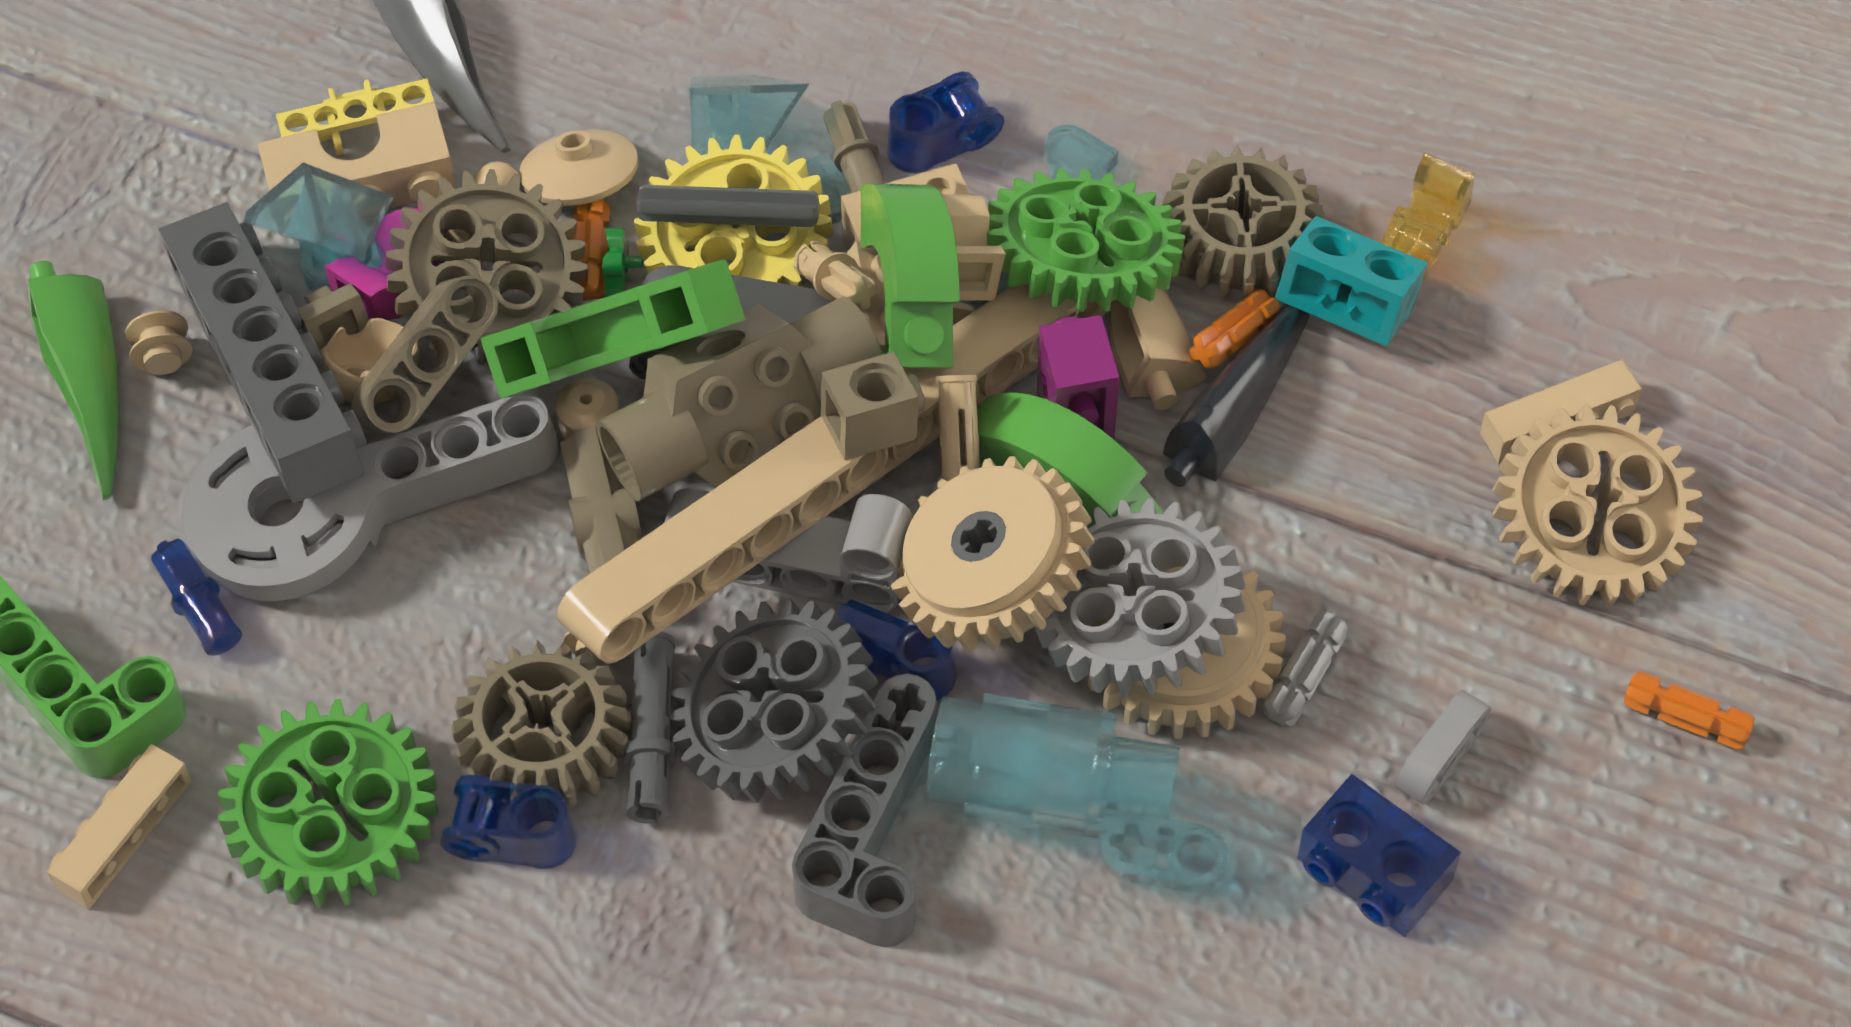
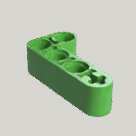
(86, 706)

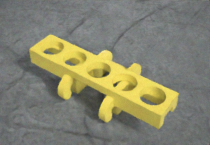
(334, 109)

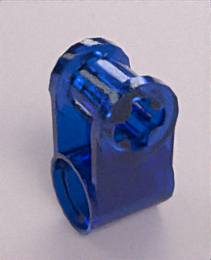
(940, 123)
(497, 829)

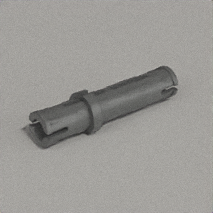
(650, 747)

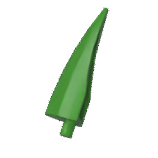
(80, 353)

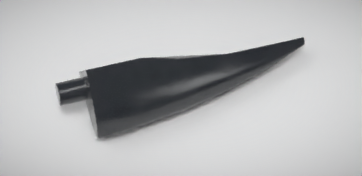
(1232, 402)

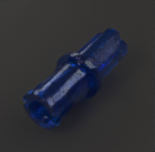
(195, 597)

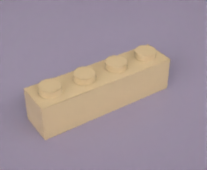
(1599, 388)
(119, 826)

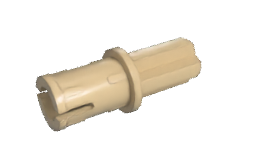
(834, 274)

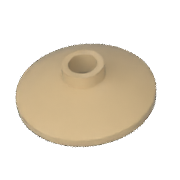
(580, 166)

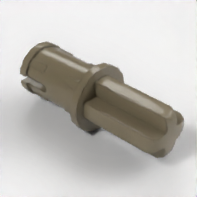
(854, 152)

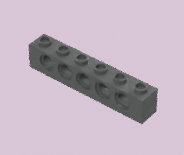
(263, 353)

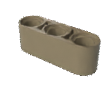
(452, 343)

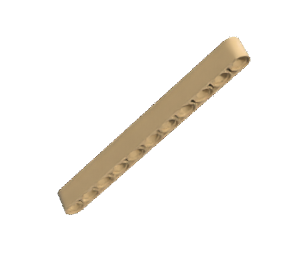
(787, 492)

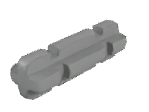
(1305, 669)

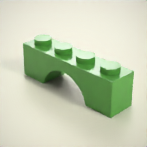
(613, 328)

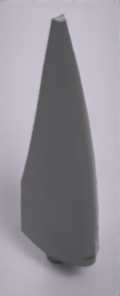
(439, 48)

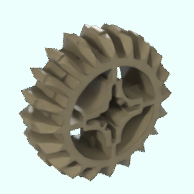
(1272, 207)
(546, 692)

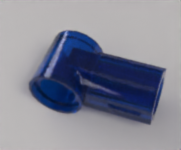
(898, 645)

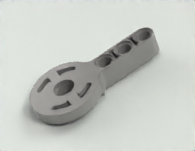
(239, 484)

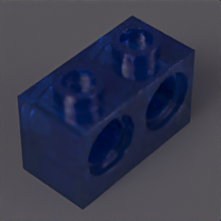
(1389, 845)

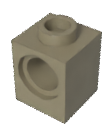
(870, 405)

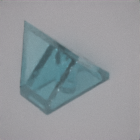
(741, 107)
(322, 211)

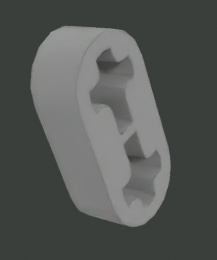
(1443, 747)

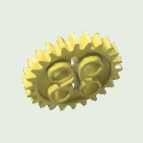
(744, 245)

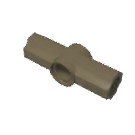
(600, 507)

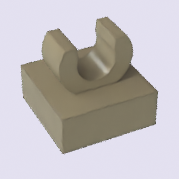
(331, 310)

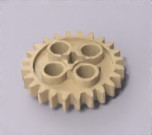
(1654, 517)

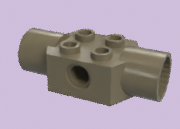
(731, 395)

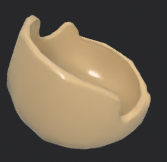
(356, 354)

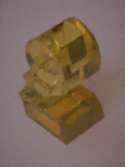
(1436, 208)

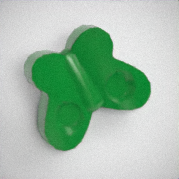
(617, 261)

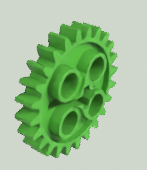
(1085, 239)
(280, 837)

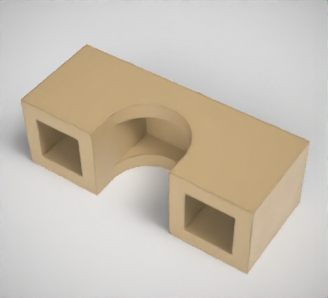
(406, 159)

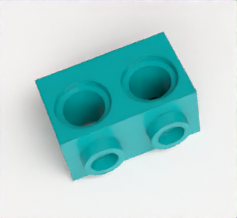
(1351, 280)

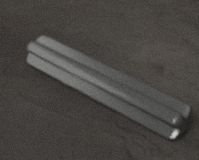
(728, 205)

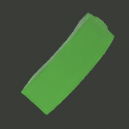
(919, 269)
(1065, 441)

